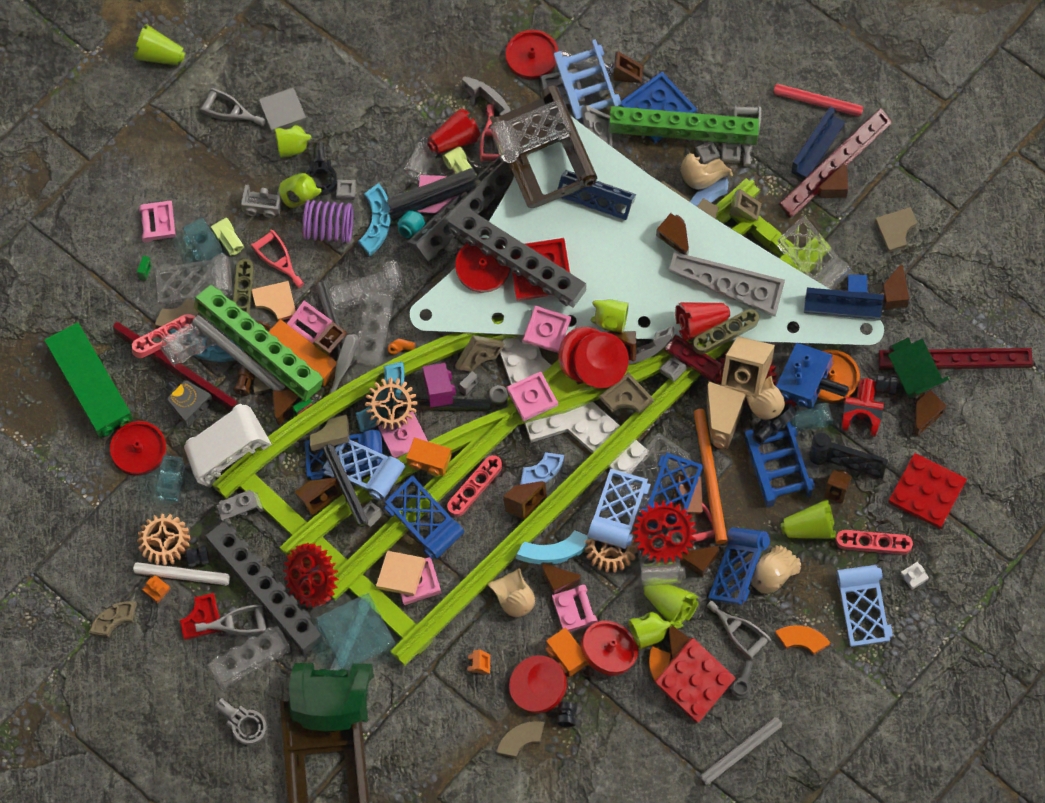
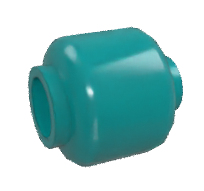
(410, 224)

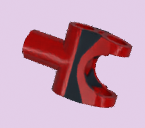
(863, 407)

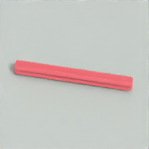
(818, 100)

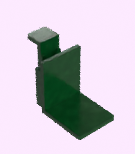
(915, 367)

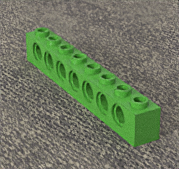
(684, 125)
(247, 333)

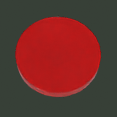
(531, 54)
(480, 271)
(567, 350)
(600, 359)
(138, 448)
(609, 648)
(538, 684)

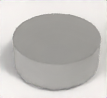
(498, 395)

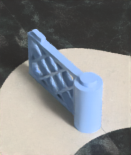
(382, 476)
(613, 531)
(858, 580)

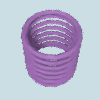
(347, 221)

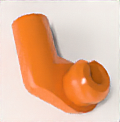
(400, 345)

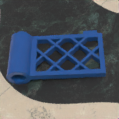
(370, 439)
(663, 464)
(438, 539)
(743, 541)

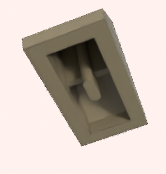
(745, 206)

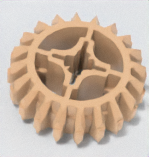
(391, 386)
(148, 538)
(602, 560)

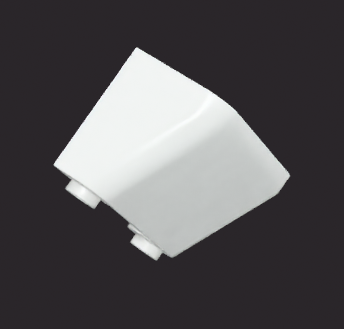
(224, 444)

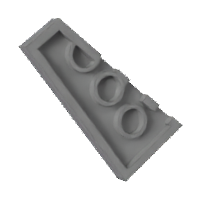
(597, 123)

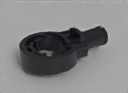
(319, 160)
(771, 426)

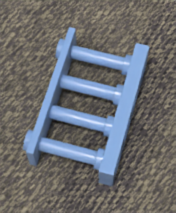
(569, 78)

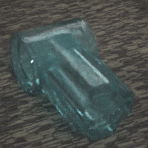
(817, 416)

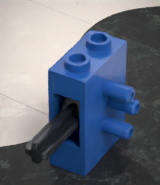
(806, 376)

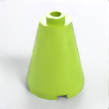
(157, 48)
(811, 523)
(672, 602)

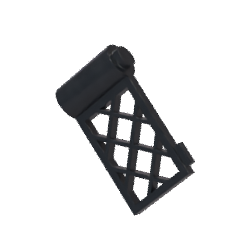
(824, 450)

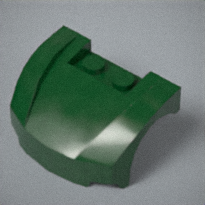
(329, 697)

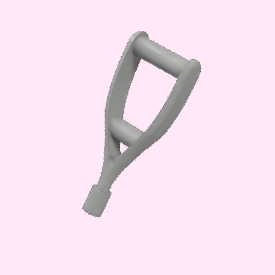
(748, 111)
(235, 112)
(344, 359)
(229, 622)
(734, 625)

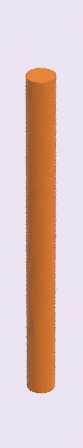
(710, 476)

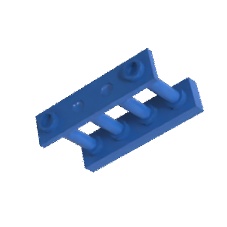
(765, 476)

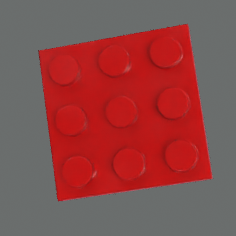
(553, 250)
(927, 490)
(694, 680)

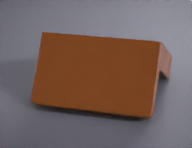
(696, 501)

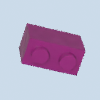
(438, 384)

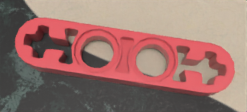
(161, 332)
(471, 484)
(874, 545)

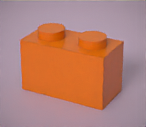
(428, 457)
(566, 652)

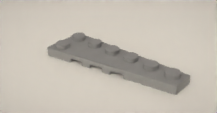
(742, 285)

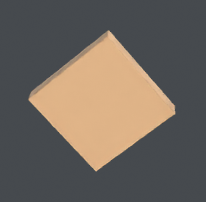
(400, 573)

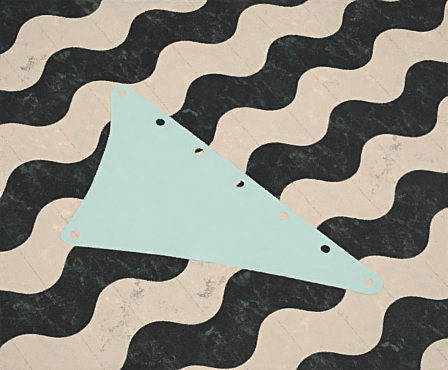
(628, 261)

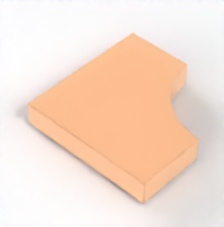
(276, 299)

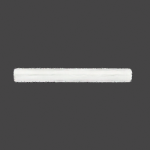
(181, 573)

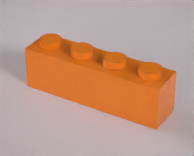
(305, 350)

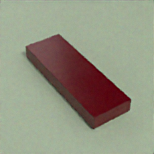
(700, 363)

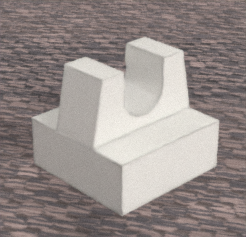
(914, 575)

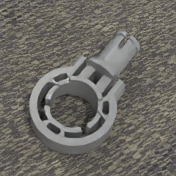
(231, 713)

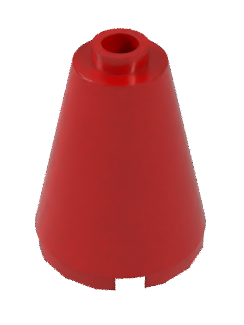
(454, 132)
(699, 317)

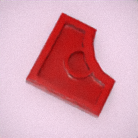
(205, 612)

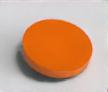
(844, 372)

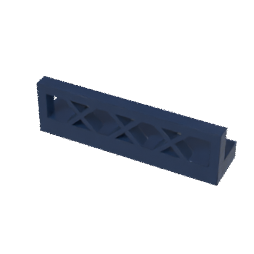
(817, 144)
(601, 190)
(843, 303)

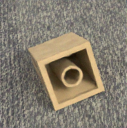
(747, 366)
(724, 413)

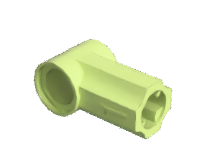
(456, 160)
(226, 235)

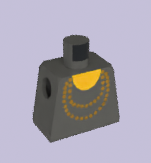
(188, 401)

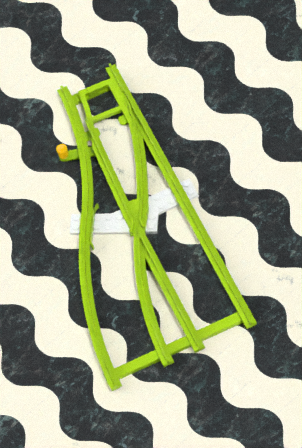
(576, 413)

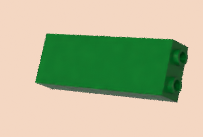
(88, 380)

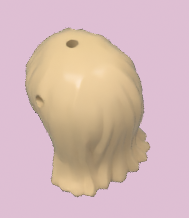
(703, 175)
(768, 402)
(774, 569)
(513, 594)

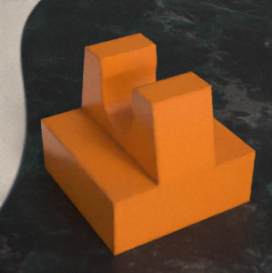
(156, 588)
(481, 662)

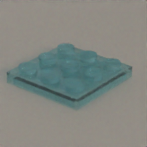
(355, 631)

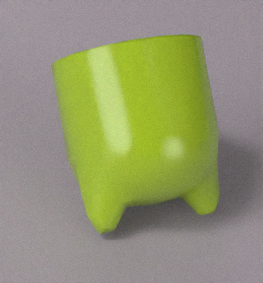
(291, 141)
(302, 186)
(610, 314)
(648, 629)

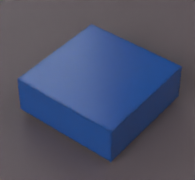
(857, 283)

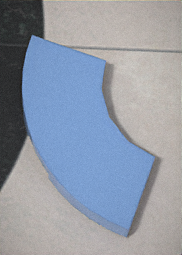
(711, 193)
(544, 470)

